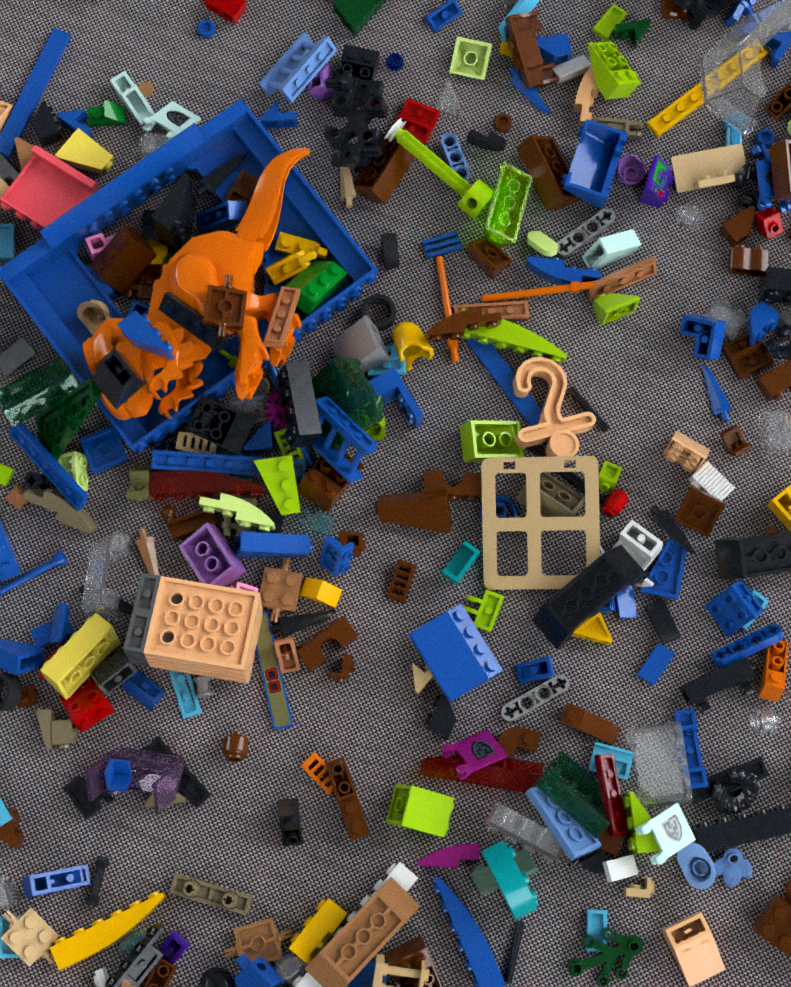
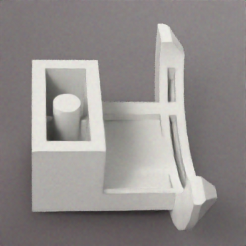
(641, 546)

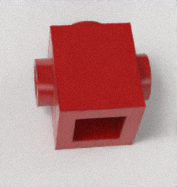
(769, 223)

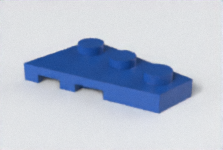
(667, 572)

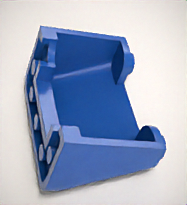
(594, 163)

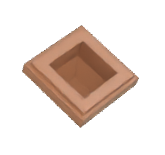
(16, 498)

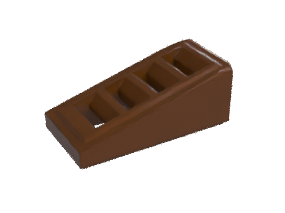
(400, 563)

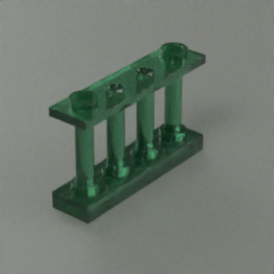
(40, 399)
(568, 799)

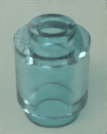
(130, 940)

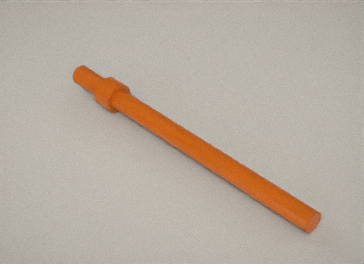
(574, 287)
(451, 344)

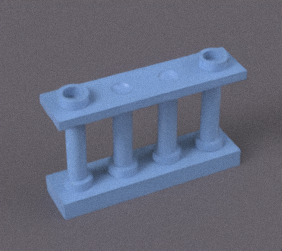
(308, 68)

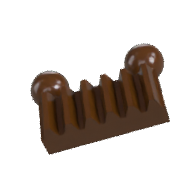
(186, 525)

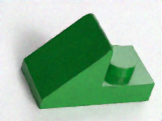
(107, 115)

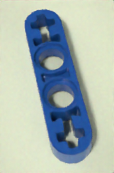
(722, 657)

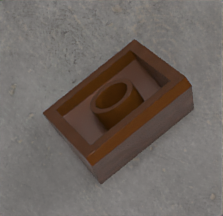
(488, 257)

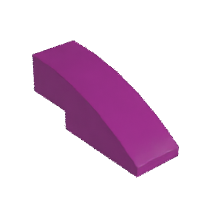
(449, 856)

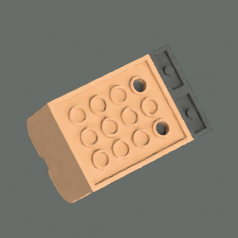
(194, 628)

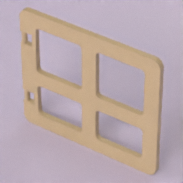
(534, 522)

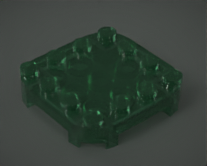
(351, 391)

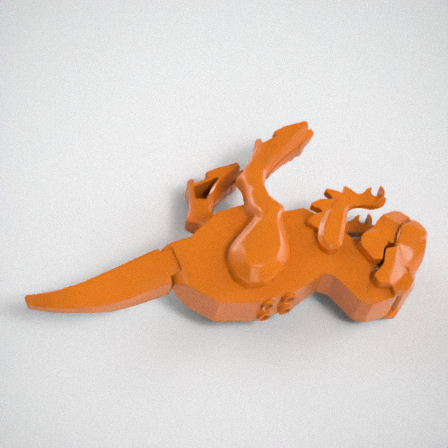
(187, 275)

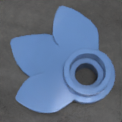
(733, 870)

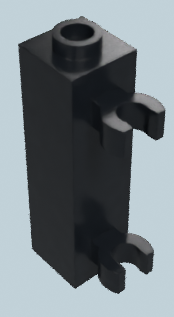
(718, 681)

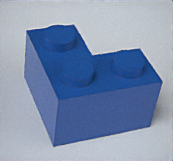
(708, 334)

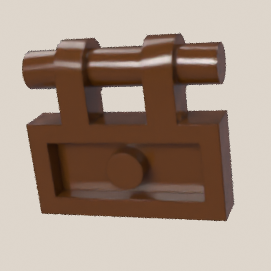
(146, 283)

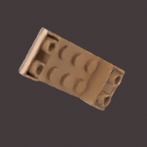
(363, 936)

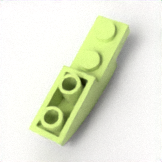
(246, 513)

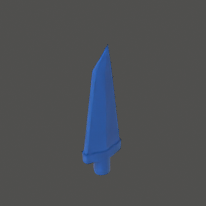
(531, 94)
(718, 399)

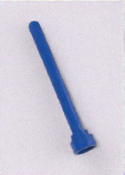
(58, 559)

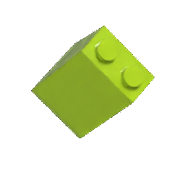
(420, 810)

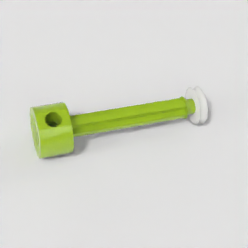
(474, 196)

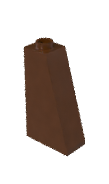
(418, 510)

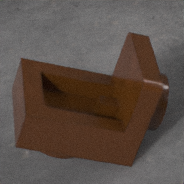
(734, 441)
(347, 667)

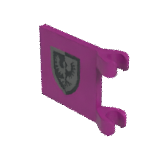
(476, 752)

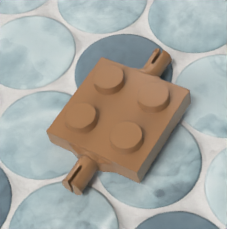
(280, 589)
(259, 940)

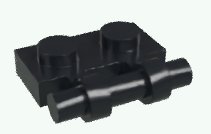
(78, 794)

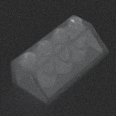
(524, 830)

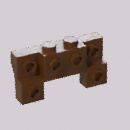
(526, 51)

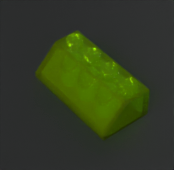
(507, 205)

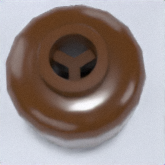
(235, 746)

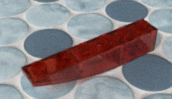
(199, 483)
(503, 774)

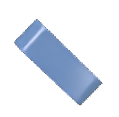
(452, 152)

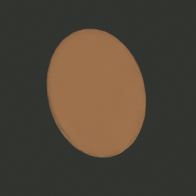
(146, 88)

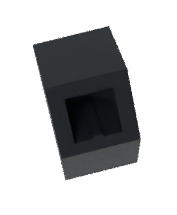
(45, 126)
(442, 719)
(290, 822)

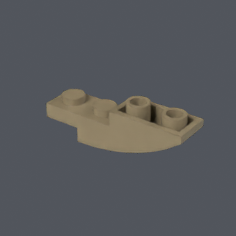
(66, 513)

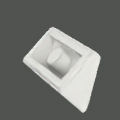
(571, 68)

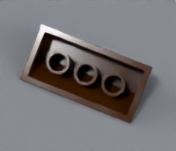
(547, 168)
(383, 173)

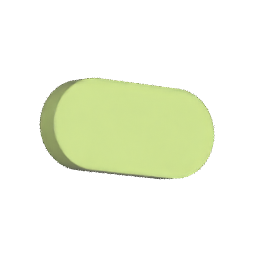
(542, 243)

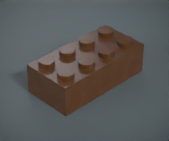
(775, 924)

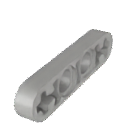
(585, 233)
(533, 696)

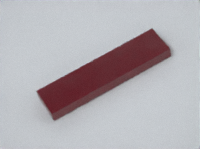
(611, 794)

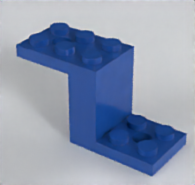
(392, 387)

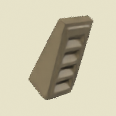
(44, 718)

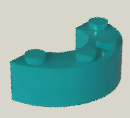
(511, 881)

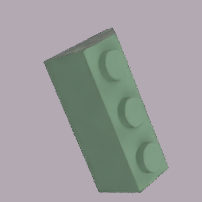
(485, 880)

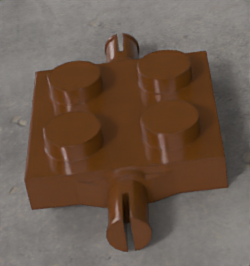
(225, 307)

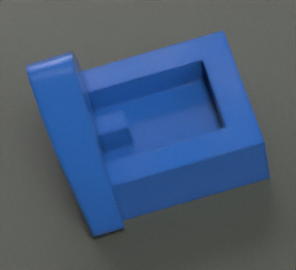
(739, 8)

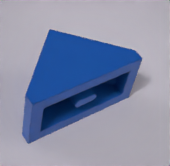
(261, 442)

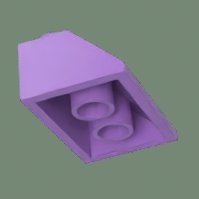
(211, 556)

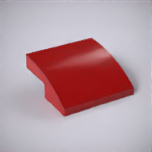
(419, 119)

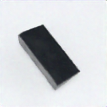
(15, 356)

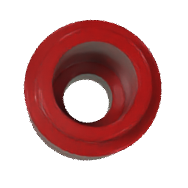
(615, 503)

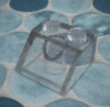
(775, 432)

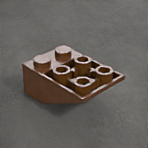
(324, 484)
(410, 956)

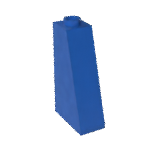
(271, 545)

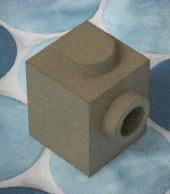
(64, 733)

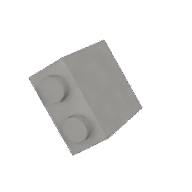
(363, 343)

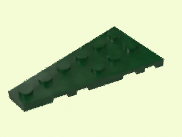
(63, 419)

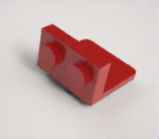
(87, 705)

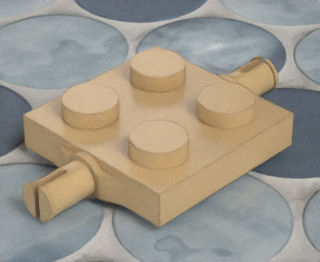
(29, 936)

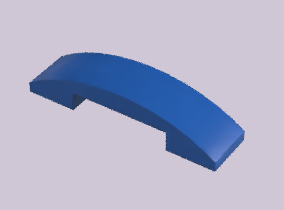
(694, 760)

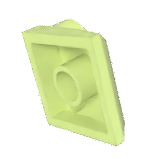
(470, 58)

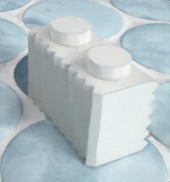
(711, 481)

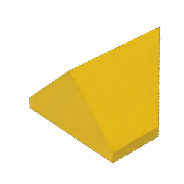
(594, 630)

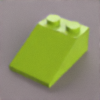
(489, 440)

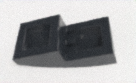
(492, 142)
(663, 622)

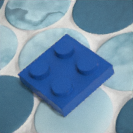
(104, 450)

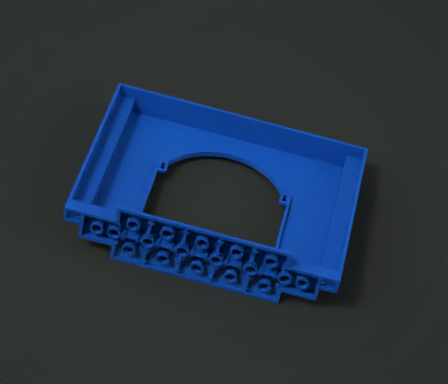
(54, 281)

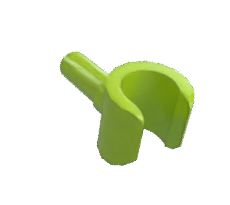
(232, 359)

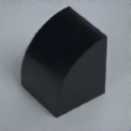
(594, 862)

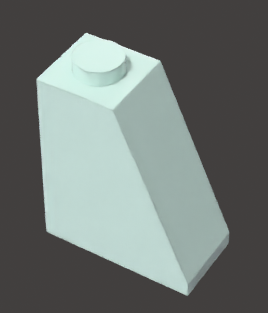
(611, 249)

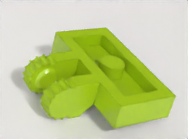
(487, 611)

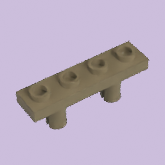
(211, 894)

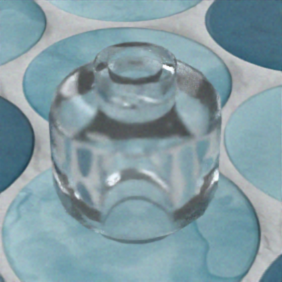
(689, 216)
(764, 721)
(289, 968)

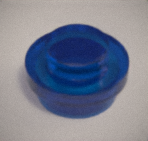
(394, 62)

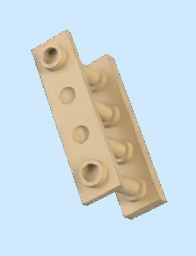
(382, 969)

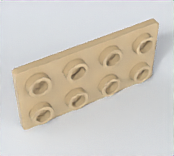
(707, 167)

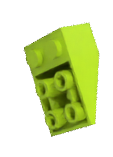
(611, 71)
(636, 816)

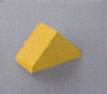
(320, 592)

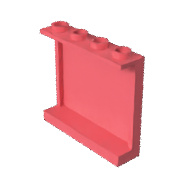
(46, 190)

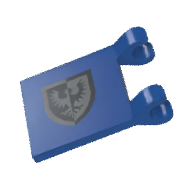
(765, 186)

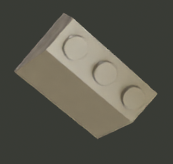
(555, 497)

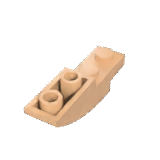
(585, 96)

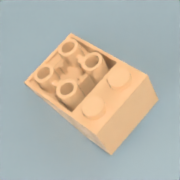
(686, 452)
(694, 948)

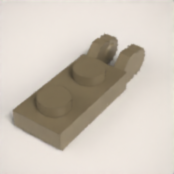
(623, 125)

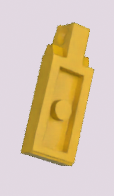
(289, 244)
(290, 265)

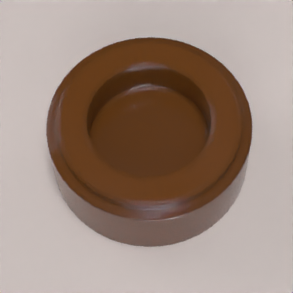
(502, 123)

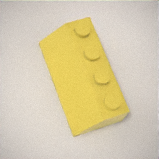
(80, 655)

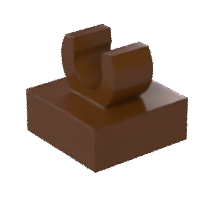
(28, 696)

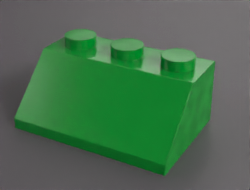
(317, 284)

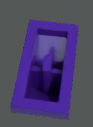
(174, 947)

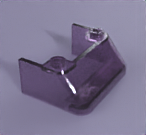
(150, 773)

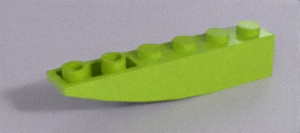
(517, 338)

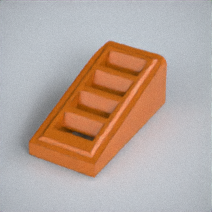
(308, 762)

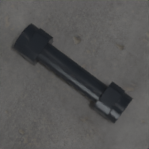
(93, 899)

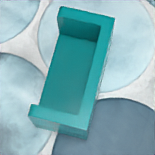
(460, 563)

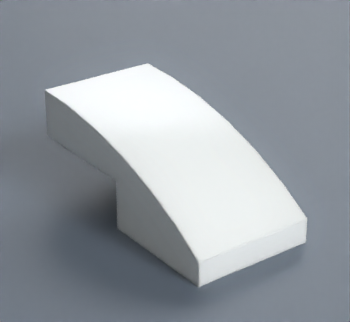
(620, 868)

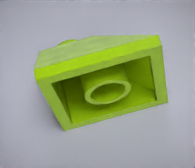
(614, 306)

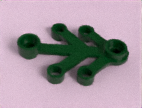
(608, 955)

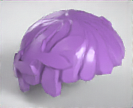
(630, 170)

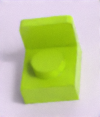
(608, 476)

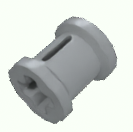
(203, 687)

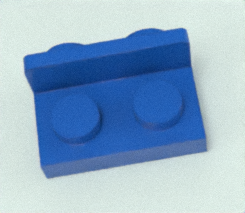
(335, 557)

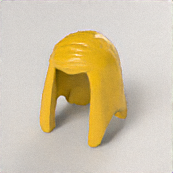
(410, 336)

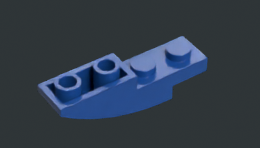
(555, 272)

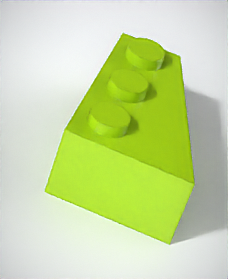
(281, 482)

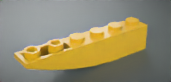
(102, 933)

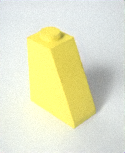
(85, 153)

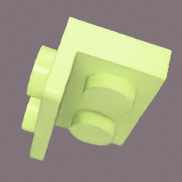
(76, 466)

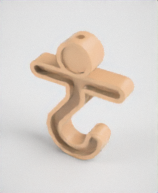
(552, 428)

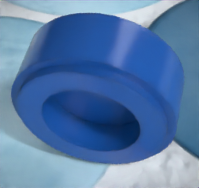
(206, 29)
(765, 137)

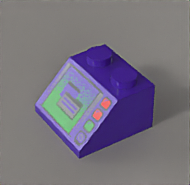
(657, 182)

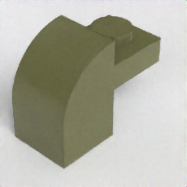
(139, 483)

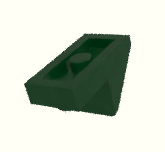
(634, 29)

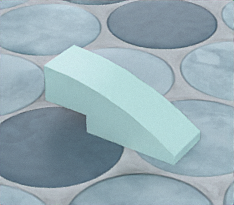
(131, 97)

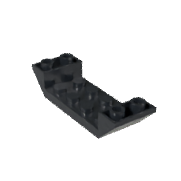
(753, 555)
(587, 594)

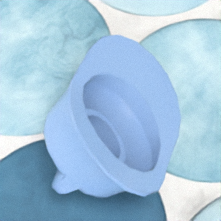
(696, 866)

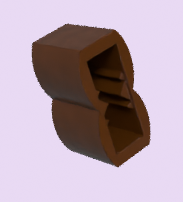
(747, 261)

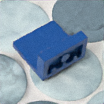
(734, 608)

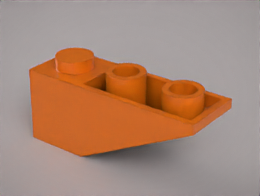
(774, 672)

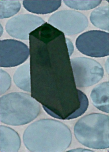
(356, 13)

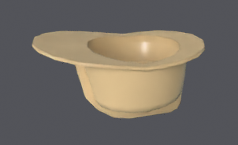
(92, 314)

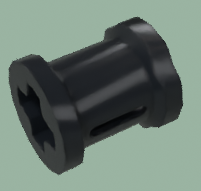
(34, 480)

